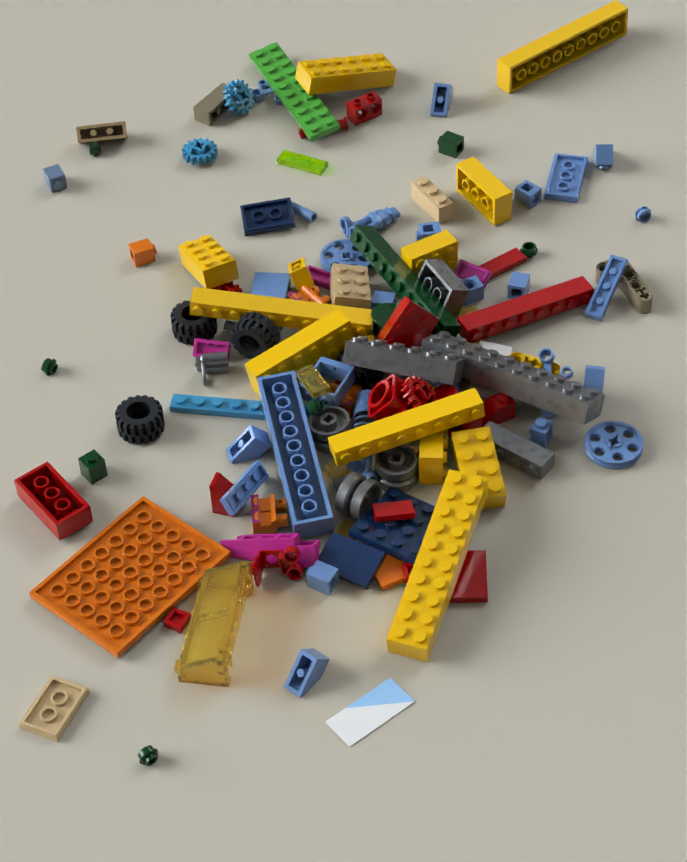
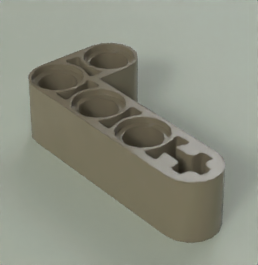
(632, 288)

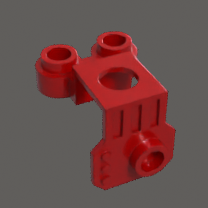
(286, 562)

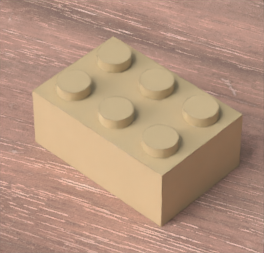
(350, 286)

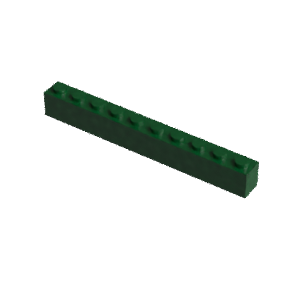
(400, 276)

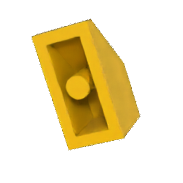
(300, 274)

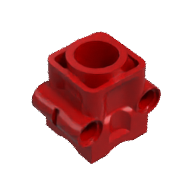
(387, 398)

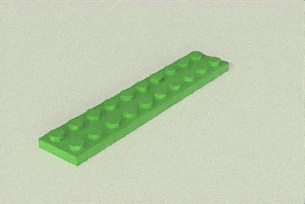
(305, 109)

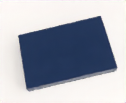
(267, 216)
(355, 560)

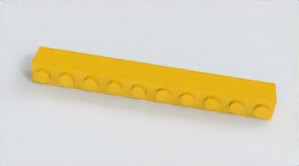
(282, 311)

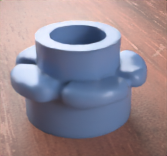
(643, 214)

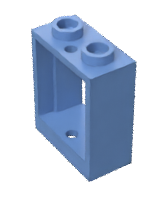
(344, 373)

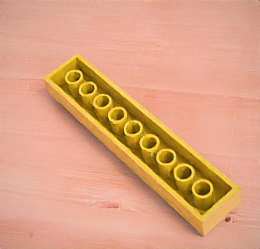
(561, 47)
(437, 566)

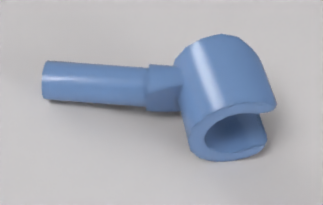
(369, 473)

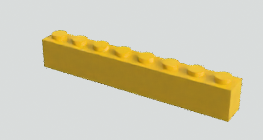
(406, 426)

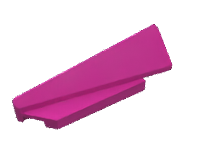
(247, 547)

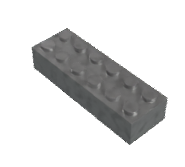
(403, 361)

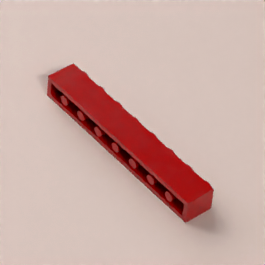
(525, 309)

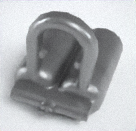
(212, 363)

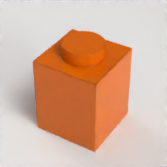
(142, 252)

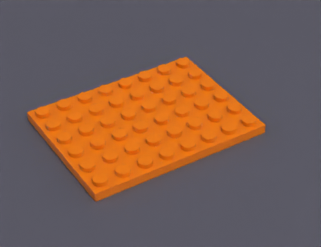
(129, 576)

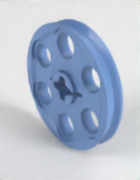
(345, 256)
(619, 449)

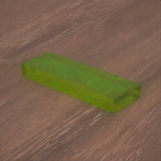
(302, 162)

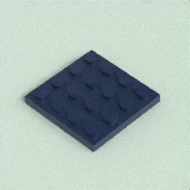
(396, 537)

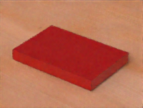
(472, 580)

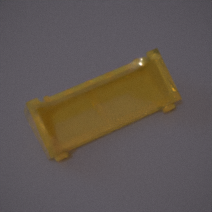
(215, 625)

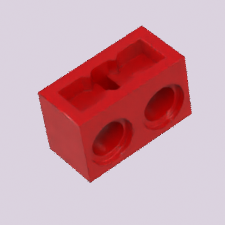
(364, 108)

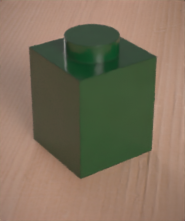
(451, 144)
(92, 466)

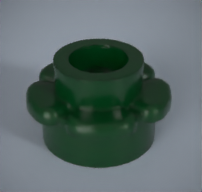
(95, 148)
(529, 249)
(49, 366)
(315, 407)
(148, 755)

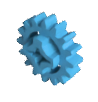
(238, 97)
(199, 151)

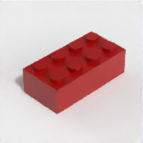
(53, 500)

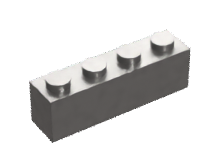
(521, 452)

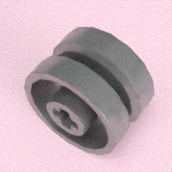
(331, 422)
(397, 468)
(357, 495)

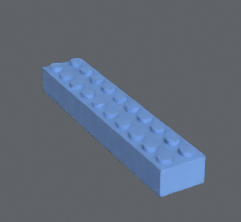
(295, 455)

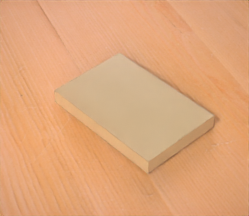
(54, 708)

